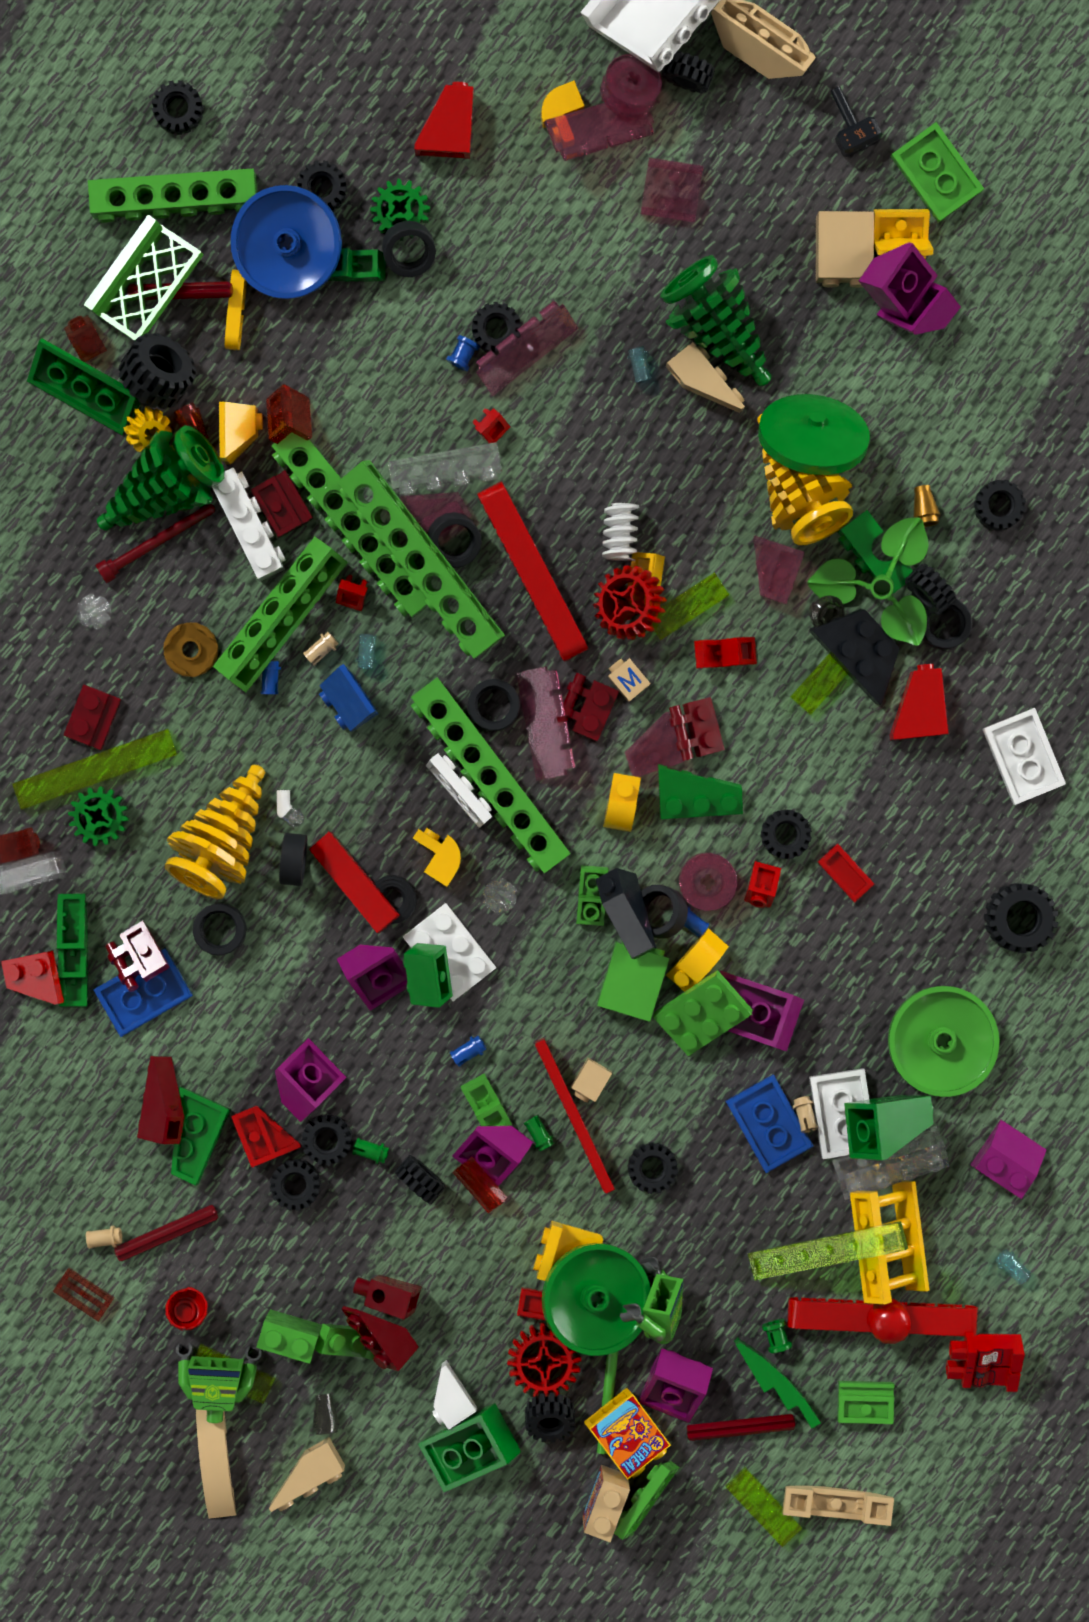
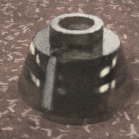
(825, 609)

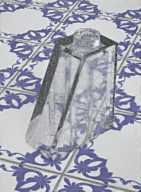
(32, 872)

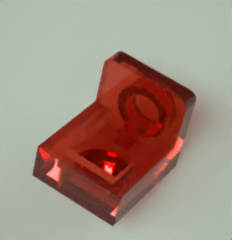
(84, 338)
(18, 845)

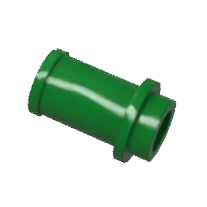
(539, 1133)
(371, 1150)

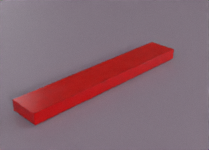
(574, 1115)

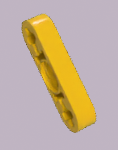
(234, 318)

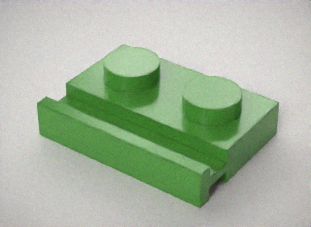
(865, 1402)

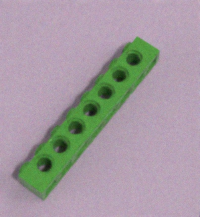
(384, 497)
(336, 519)
(436, 693)

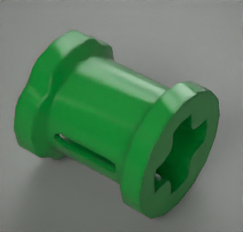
(777, 1336)

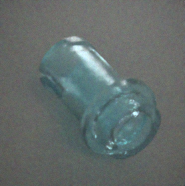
(639, 364)
(366, 652)
(1012, 1266)

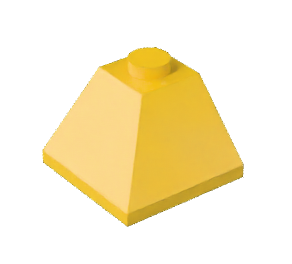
(237, 429)

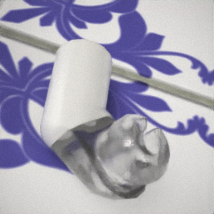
(286, 811)

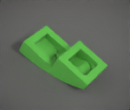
(485, 1102)

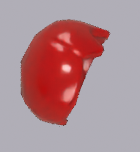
(186, 1309)
(889, 1322)

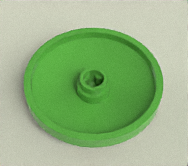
(943, 1041)

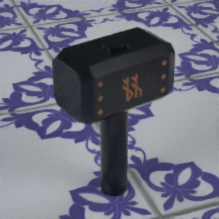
(857, 135)

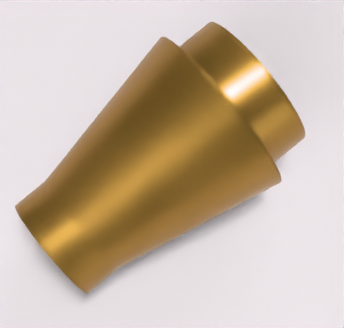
(925, 506)

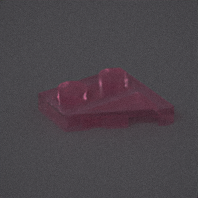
(431, 506)
(776, 569)
(654, 748)

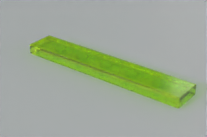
(95, 769)
(828, 1250)

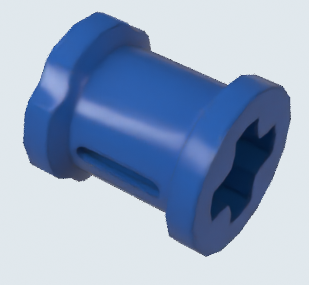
(463, 353)

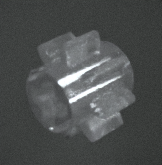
(93, 611)
(500, 896)

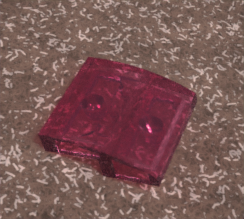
(671, 189)

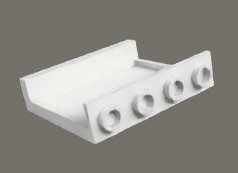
(647, 27)

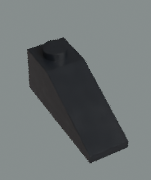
(626, 910)

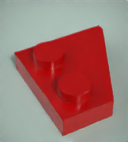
(34, 976)
(262, 1136)

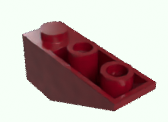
(162, 1107)
(387, 1341)

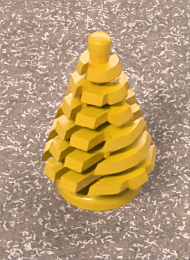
(807, 500)
(218, 839)

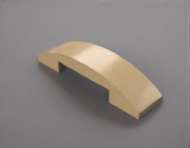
(215, 1467)
(838, 1503)

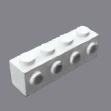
(249, 529)

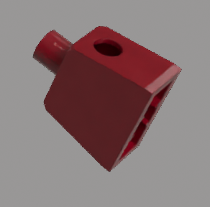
(399, 1297)

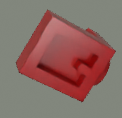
(762, 885)

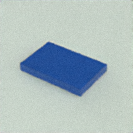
(152, 998)
(769, 1123)

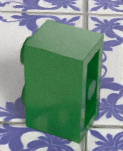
(428, 975)

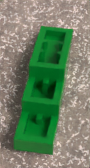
(73, 949)
(771, 1376)

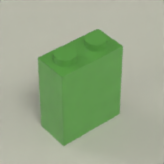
(633, 984)
(289, 1336)

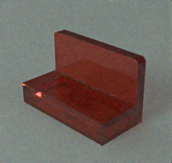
(288, 413)

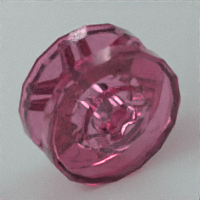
(630, 86)
(719, 870)

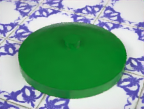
(813, 434)
(588, 1295)

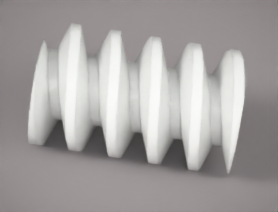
(620, 531)

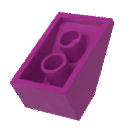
(772, 1014)

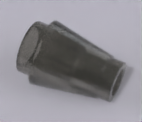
(325, 1415)

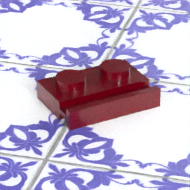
(281, 504)
(92, 717)

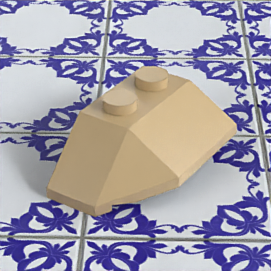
(761, 39)

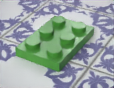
(937, 172)
(702, 1013)
(645, 1499)

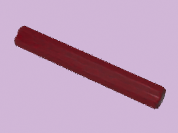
(191, 290)
(166, 1233)
(740, 1427)

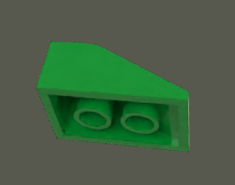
(470, 1448)

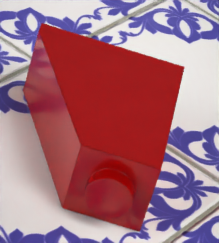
(449, 124)
(922, 705)

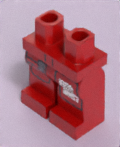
(987, 1360)

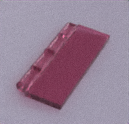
(592, 127)
(519, 354)
(541, 716)

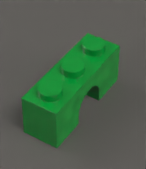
(858, 538)

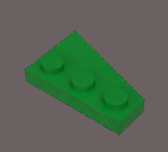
(696, 796)
(200, 1133)

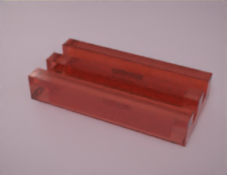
(480, 1184)
(88, 1284)

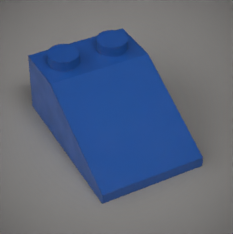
(347, 698)

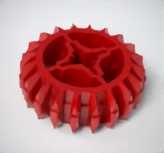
(643, 586)
(531, 1361)

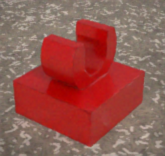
(492, 426)
(351, 594)

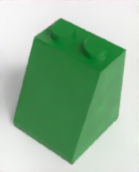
(885, 1124)

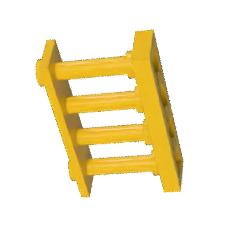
(874, 1270)

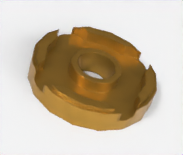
(206, 654)

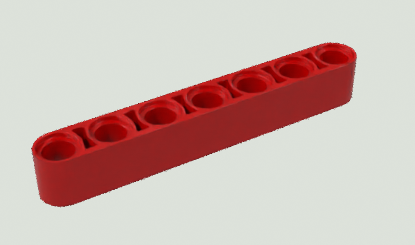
(532, 571)
(850, 1316)

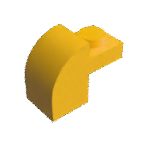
(561, 101)
(622, 802)
(447, 857)
(697, 961)

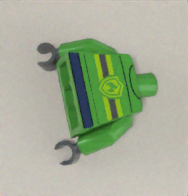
(662, 1306)
(215, 1382)

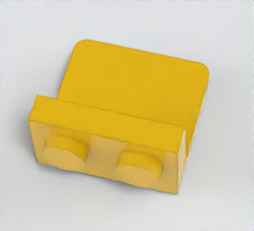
(902, 226)
(558, 1241)

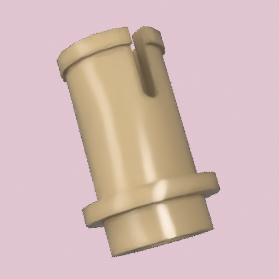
(321, 648)
(805, 1114)
(104, 1237)

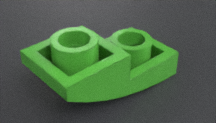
(590, 908)

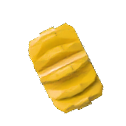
(148, 419)

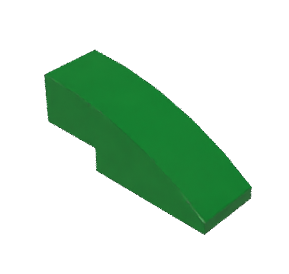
(360, 266)

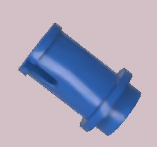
(270, 678)
(695, 923)
(468, 1050)

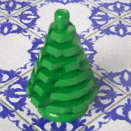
(716, 316)
(166, 479)

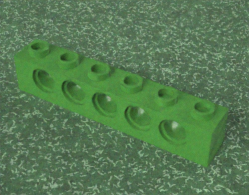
(104, 190)
(280, 614)

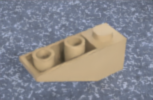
(698, 376)
(316, 1465)

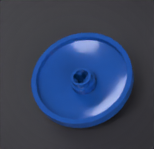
(286, 242)

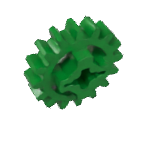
(387, 196)
(104, 804)

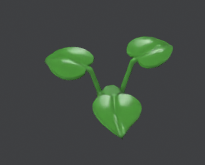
(903, 619)

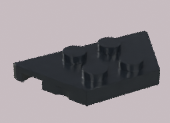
(860, 650)

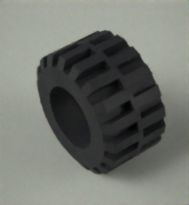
(157, 370)
(1044, 917)

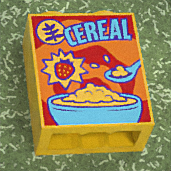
(627, 1434)

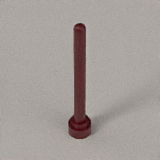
(110, 568)

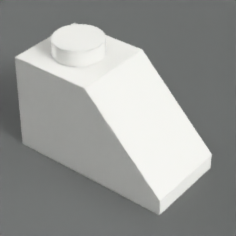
(451, 1399)

